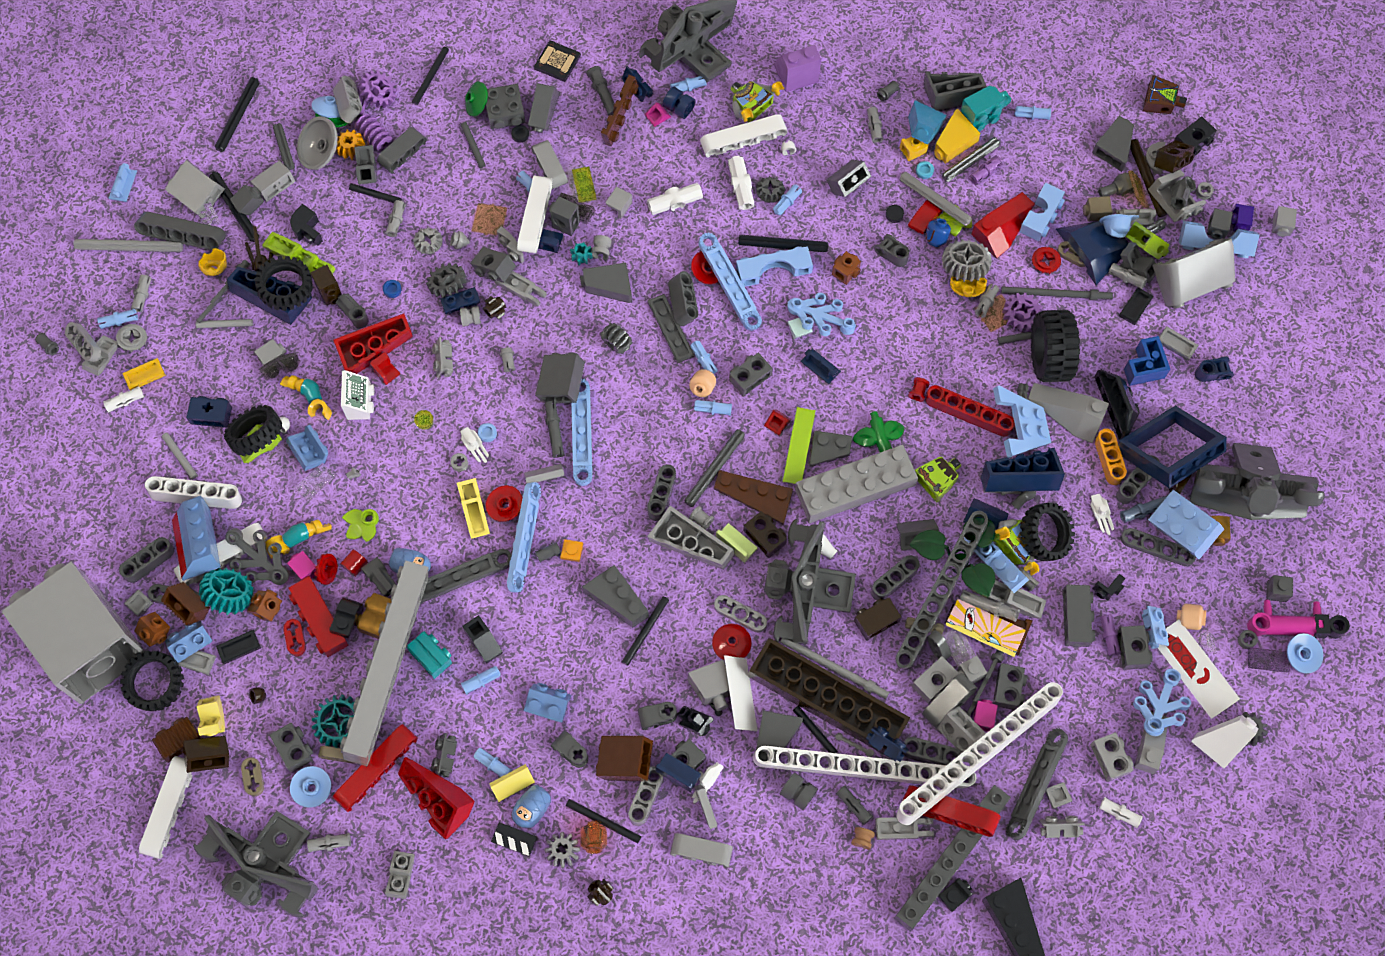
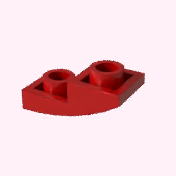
(923, 216)

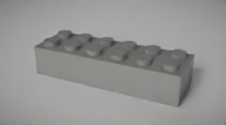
(856, 483)

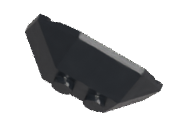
(1121, 404)

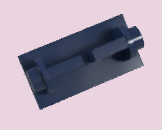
(643, 88)
(461, 299)
(820, 366)
(894, 746)

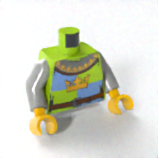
(753, 99)
(1010, 543)

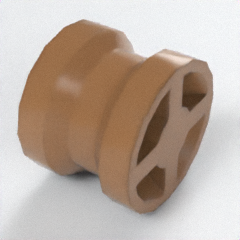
(862, 838)

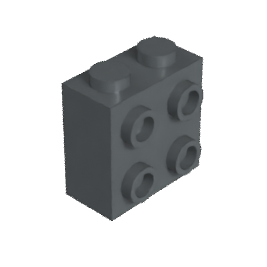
(504, 106)

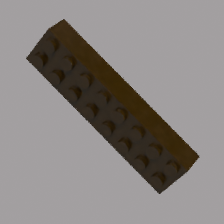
(824, 694)

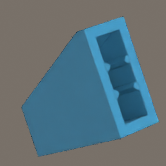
(925, 122)

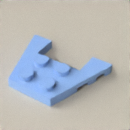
(1028, 420)

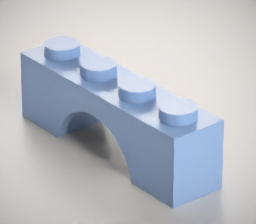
(1194, 235)
(795, 261)

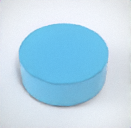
(924, 170)

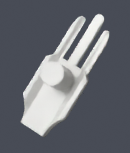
(472, 443)
(1101, 511)
(708, 778)

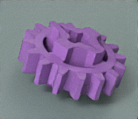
(377, 89)
(1021, 314)

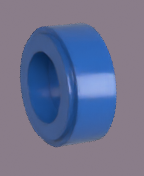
(392, 288)

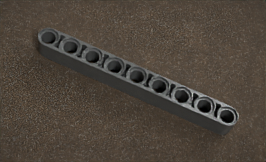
(942, 580)

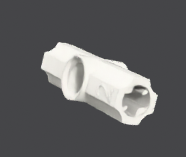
(741, 183)
(674, 198)

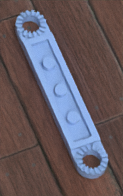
(730, 281)
(582, 436)
(524, 537)

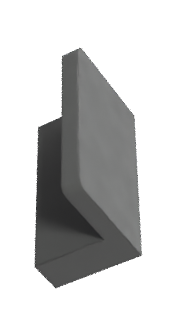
(909, 530)

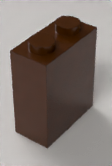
(624, 758)

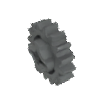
(446, 280)

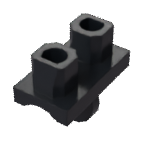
(694, 720)

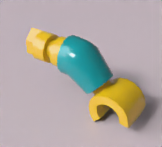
(312, 393)
(296, 535)

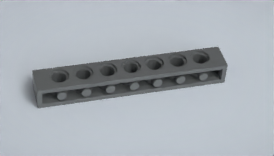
(946, 865)

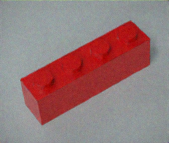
(317, 615)

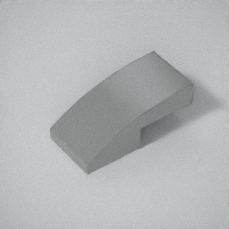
(108, 348)

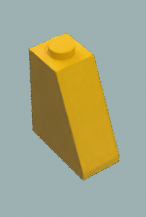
(956, 137)

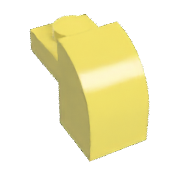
(211, 716)

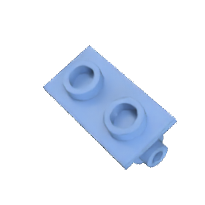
(122, 183)
(1153, 619)

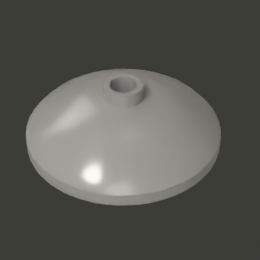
(317, 143)

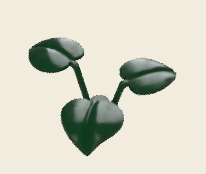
(978, 577)

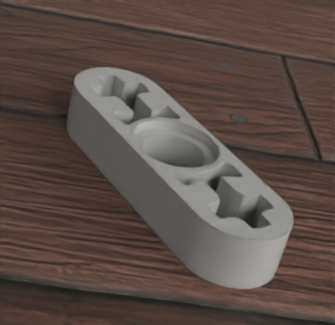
(89, 355)
(725, 612)

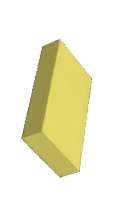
(512, 782)

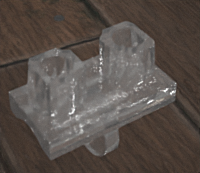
(958, 646)

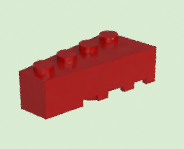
(366, 344)

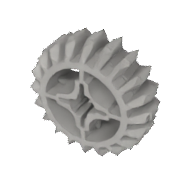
(977, 262)

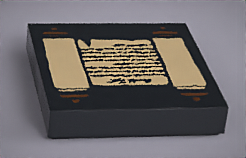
(557, 61)

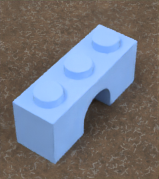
(1049, 200)

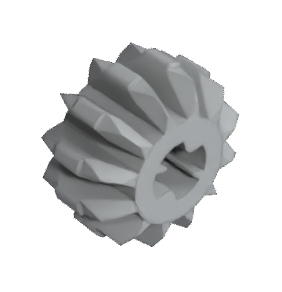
(559, 856)

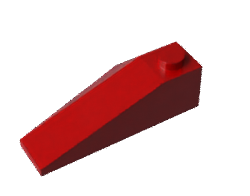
(1002, 225)
(442, 799)

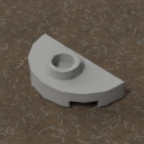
(1151, 155)

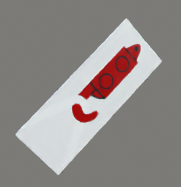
(1197, 671)

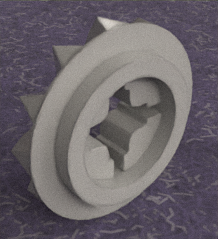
(422, 245)
(126, 332)

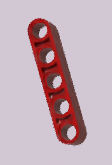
(963, 403)
(380, 762)
(961, 814)

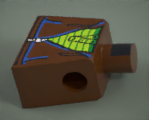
(1162, 96)

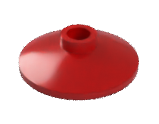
(698, 269)
(501, 496)
(739, 648)

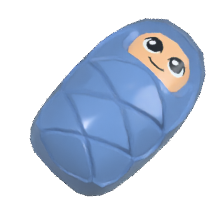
(400, 555)
(531, 807)

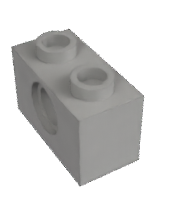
(940, 669)

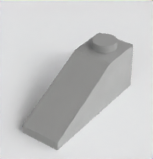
(1151, 751)

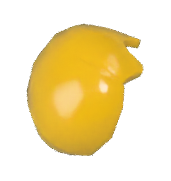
(212, 259)

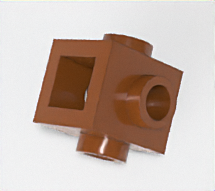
(846, 267)
(265, 605)
(152, 629)

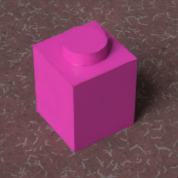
(302, 565)
(985, 714)

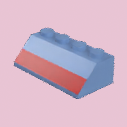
(195, 538)

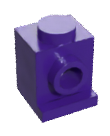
(1242, 217)

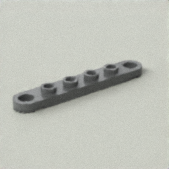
(465, 574)
(1036, 784)

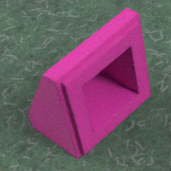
(657, 114)

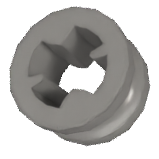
(1206, 195)
(464, 464)

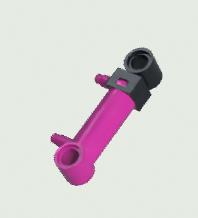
(1317, 625)

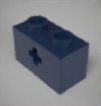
(217, 417)

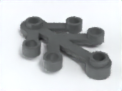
(259, 558)

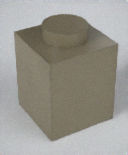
(1097, 208)

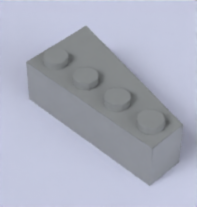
(688, 538)

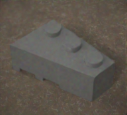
(950, 90)
(617, 596)

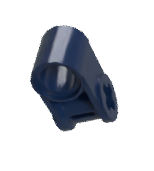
(1217, 369)

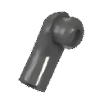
(1023, 498)

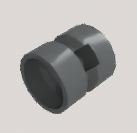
(798, 791)

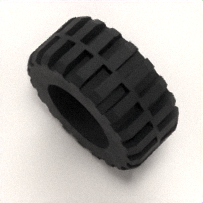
(1055, 345)

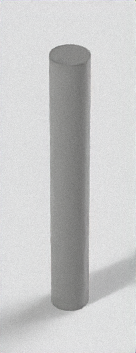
(225, 323)
(179, 455)

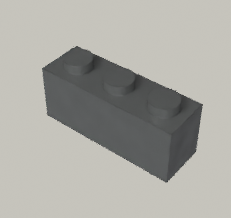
(1078, 615)

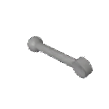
(869, 752)

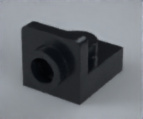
(956, 894)

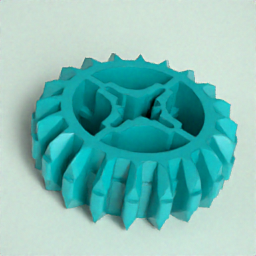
(226, 591)
(330, 722)

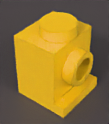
(913, 148)

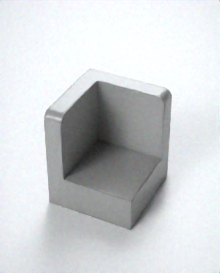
(619, 201)

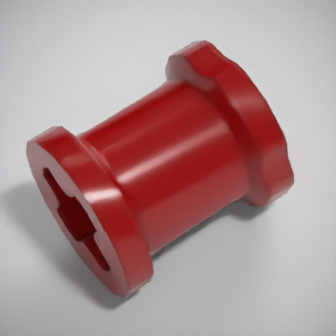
(919, 389)

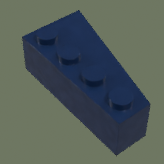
(243, 285)
(1024, 473)

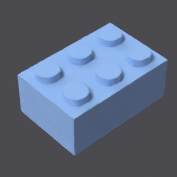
(1186, 524)

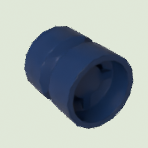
(679, 102)

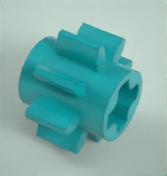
(576, 253)

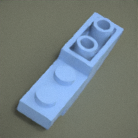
(1002, 566)

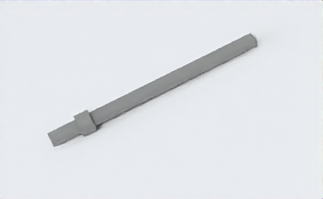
(869, 685)

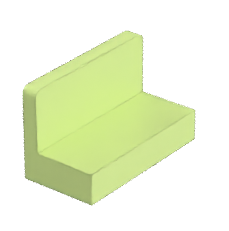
(742, 546)

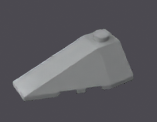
(1072, 410)

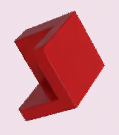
(384, 368)

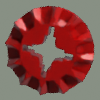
(1050, 254)
(327, 575)

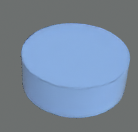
(487, 432)

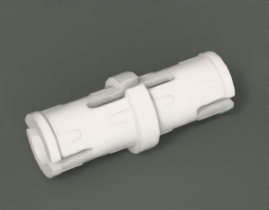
(123, 399)
(1120, 812)

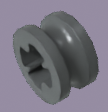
(1245, 645)

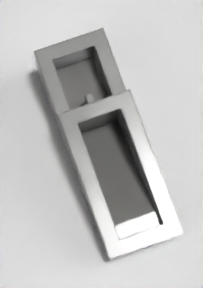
(1024, 601)

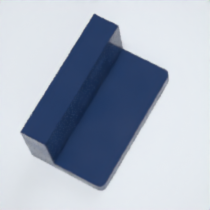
(550, 240)
(993, 513)
(678, 772)

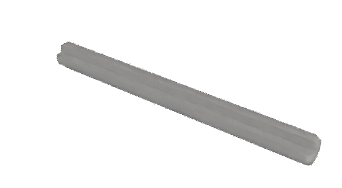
(127, 245)

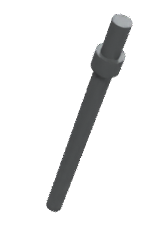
(1092, 294)

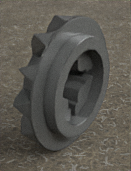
(764, 193)

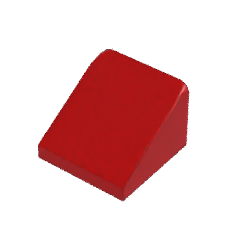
(777, 422)

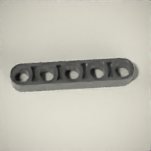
(179, 230)

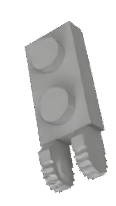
(522, 288)
(892, 829)

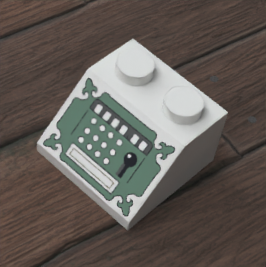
(356, 396)

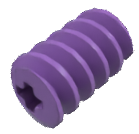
(373, 132)

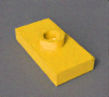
(144, 374)

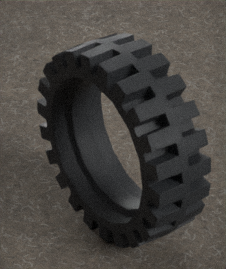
(283, 265)
(257, 440)
(1063, 527)
(132, 670)

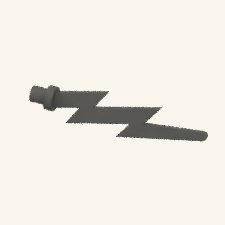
(218, 297)
(997, 658)

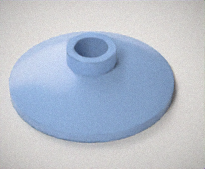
(325, 107)
(1311, 651)
(301, 782)

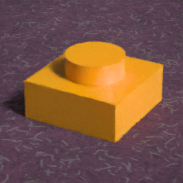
(572, 550)

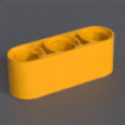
(1110, 448)

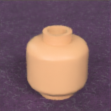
(702, 383)
(1192, 616)

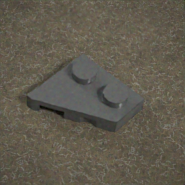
(829, 447)

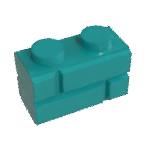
(429, 654)

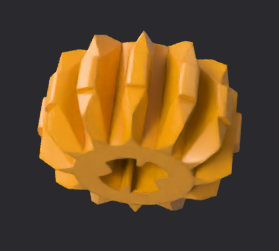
(347, 142)

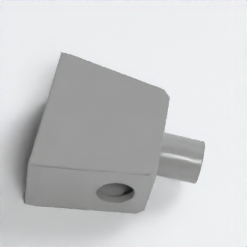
(711, 684)

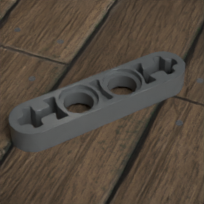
(1158, 544)

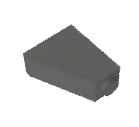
(543, 107)
(1115, 143)
(608, 282)
(776, 731)

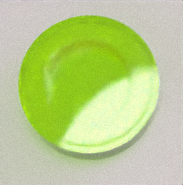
(424, 419)

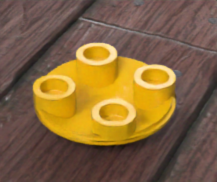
(968, 288)

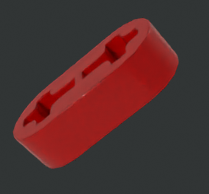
(289, 638)

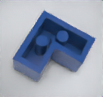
(1149, 365)

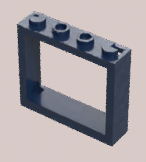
(1170, 476)

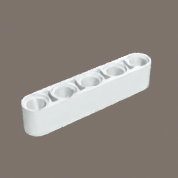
(744, 134)
(534, 214)
(186, 487)
(227, 552)
(165, 809)

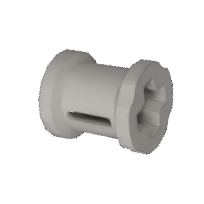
(701, 517)

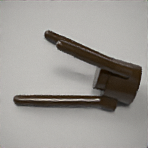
(259, 259)

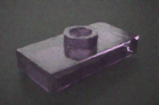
(1268, 660)

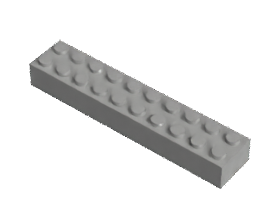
(385, 665)

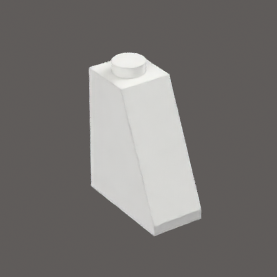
(1226, 739)

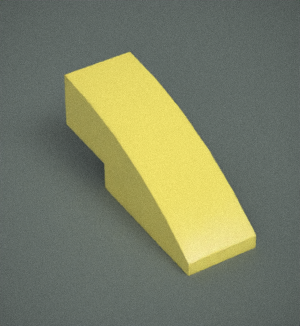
(473, 508)

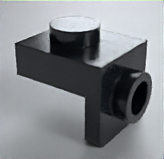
(1106, 593)

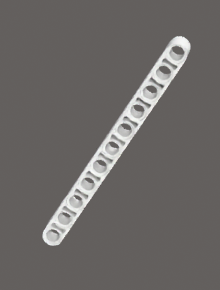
(976, 759)
(854, 765)

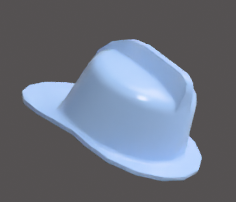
(1117, 224)

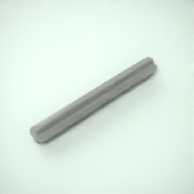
(935, 198)

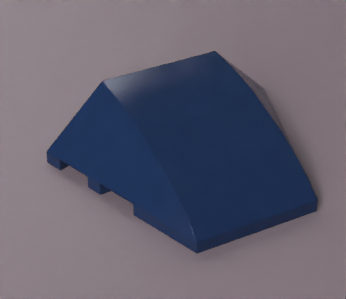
(1094, 247)

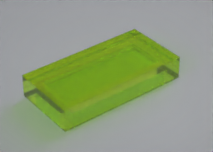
(584, 184)

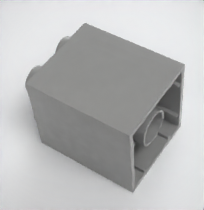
(72, 631)

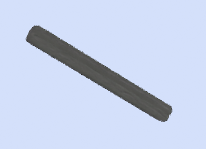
(714, 468)

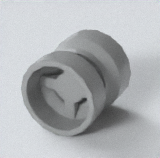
(601, 246)
(470, 316)

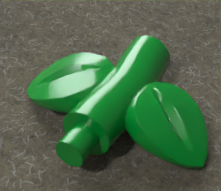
(879, 433)

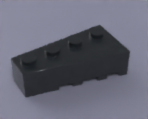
(1014, 919)

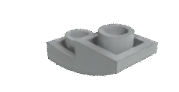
(509, 241)
(400, 875)

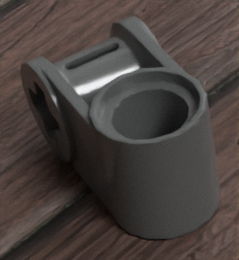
(890, 248)
(655, 715)
(568, 748)

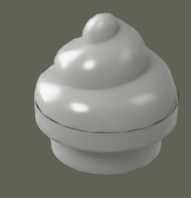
(459, 240)

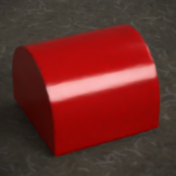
(354, 562)

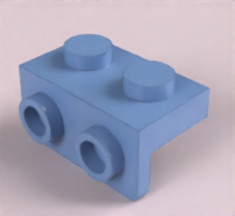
(308, 448)
(187, 641)
(547, 702)

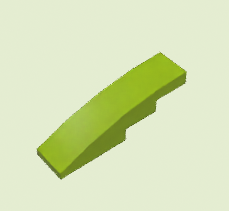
(285, 247)
(799, 445)

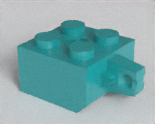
(985, 106)

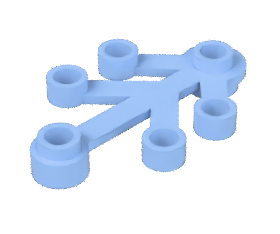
(800, 307)
(1160, 705)

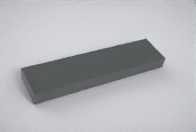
(671, 330)

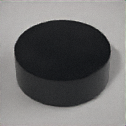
(520, 133)
(894, 213)

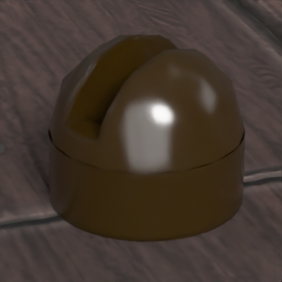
(257, 695)

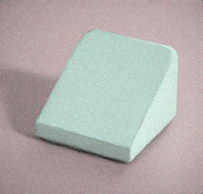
(797, 329)

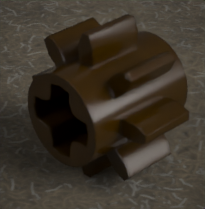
(494, 307)
(600, 892)

